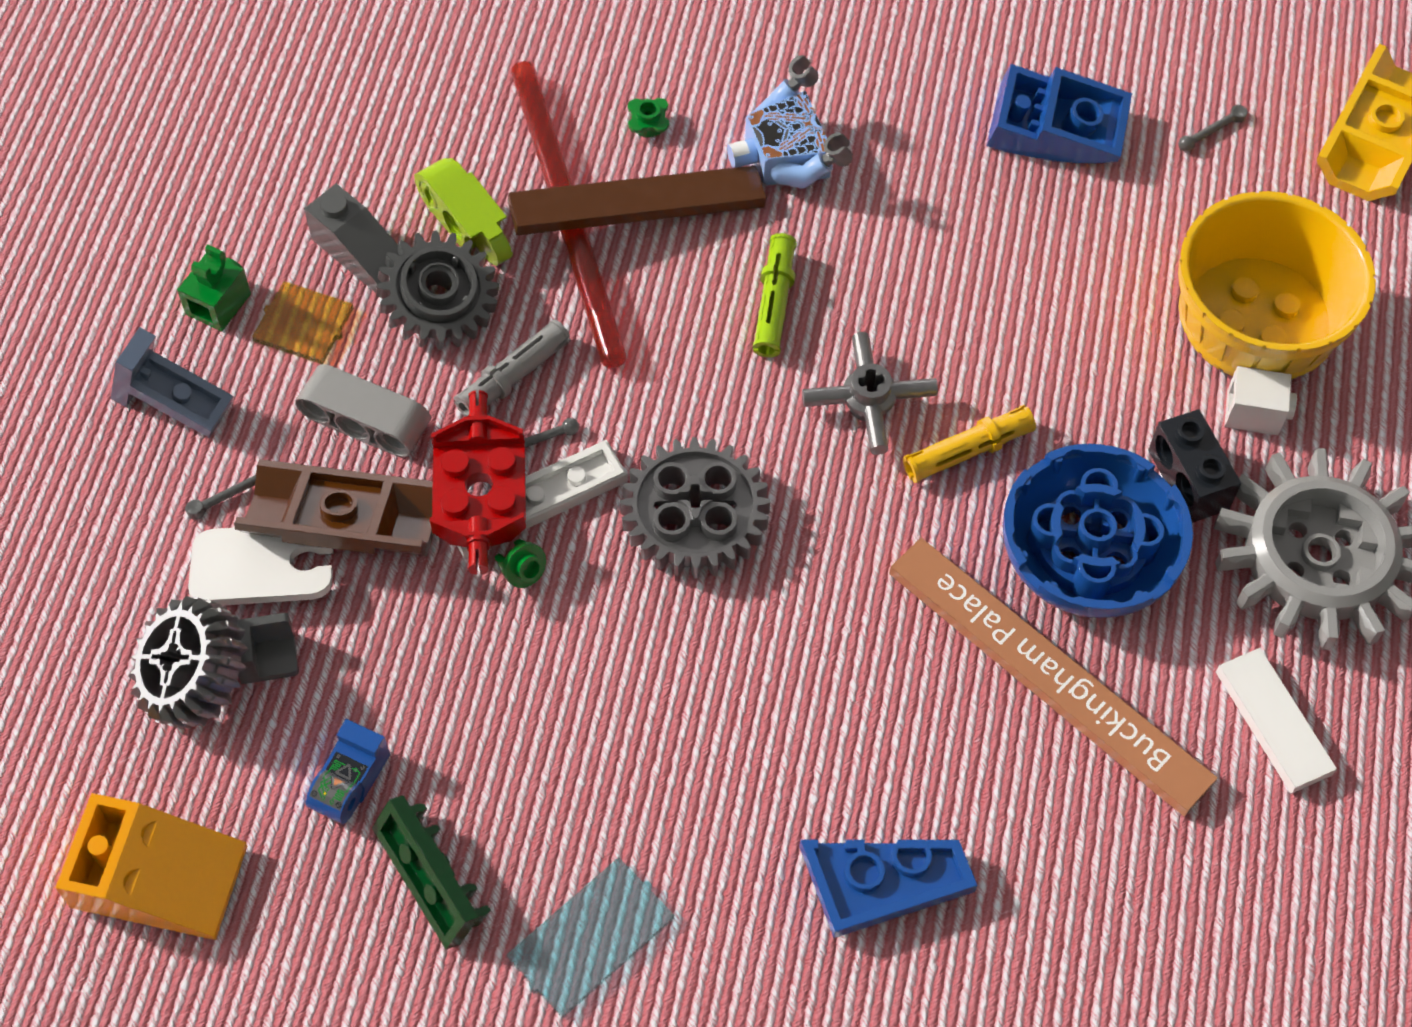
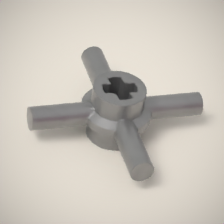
(869, 393)

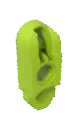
(464, 208)

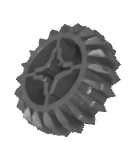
(188, 662)

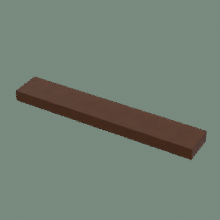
(636, 200)

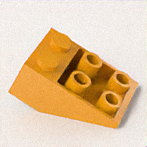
(150, 868)

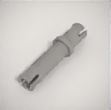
(499, 379)

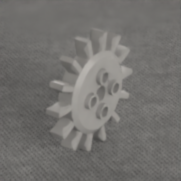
(1320, 511)

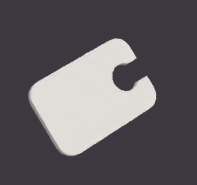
(253, 569)

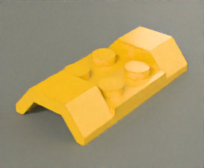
(1373, 134)

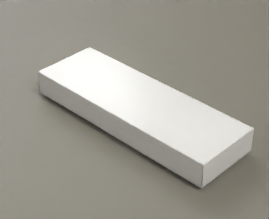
(1276, 720)

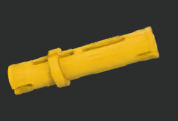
(984, 437)

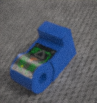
(348, 772)

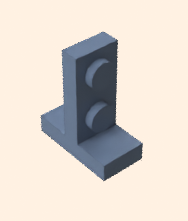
(167, 386)

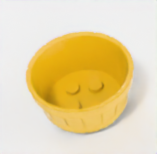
(1272, 283)

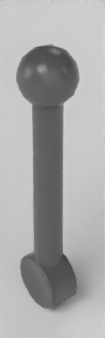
(1237, 114)
(570, 427)
(196, 509)

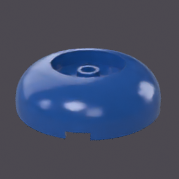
(1102, 488)

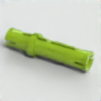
(777, 280)

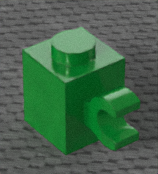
(214, 289)

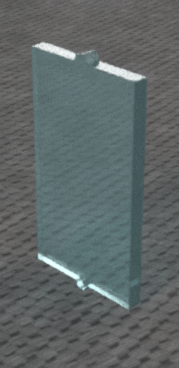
(590, 937)

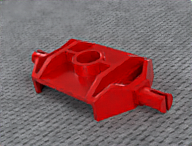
(470, 453)

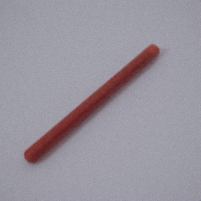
(575, 240)

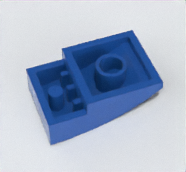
(1059, 117)

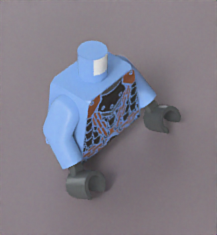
(787, 137)

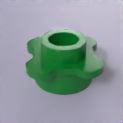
(648, 116)

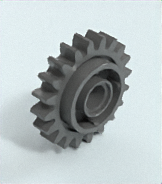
(433, 315)

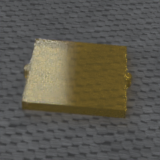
(303, 322)

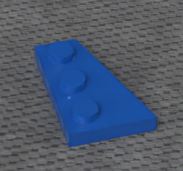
(882, 881)

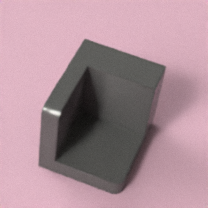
(270, 648)

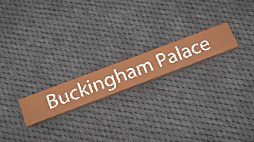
(1054, 677)

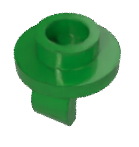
(522, 564)

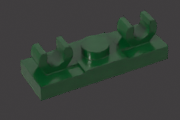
(427, 871)

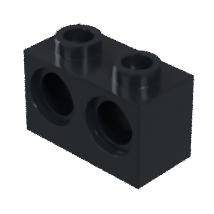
(1195, 463)

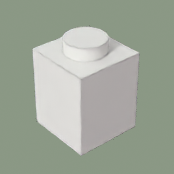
(1259, 401)

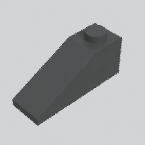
(349, 234)

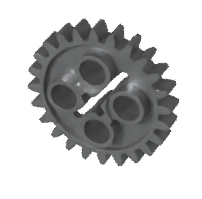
(695, 543)

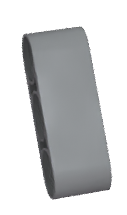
(363, 410)

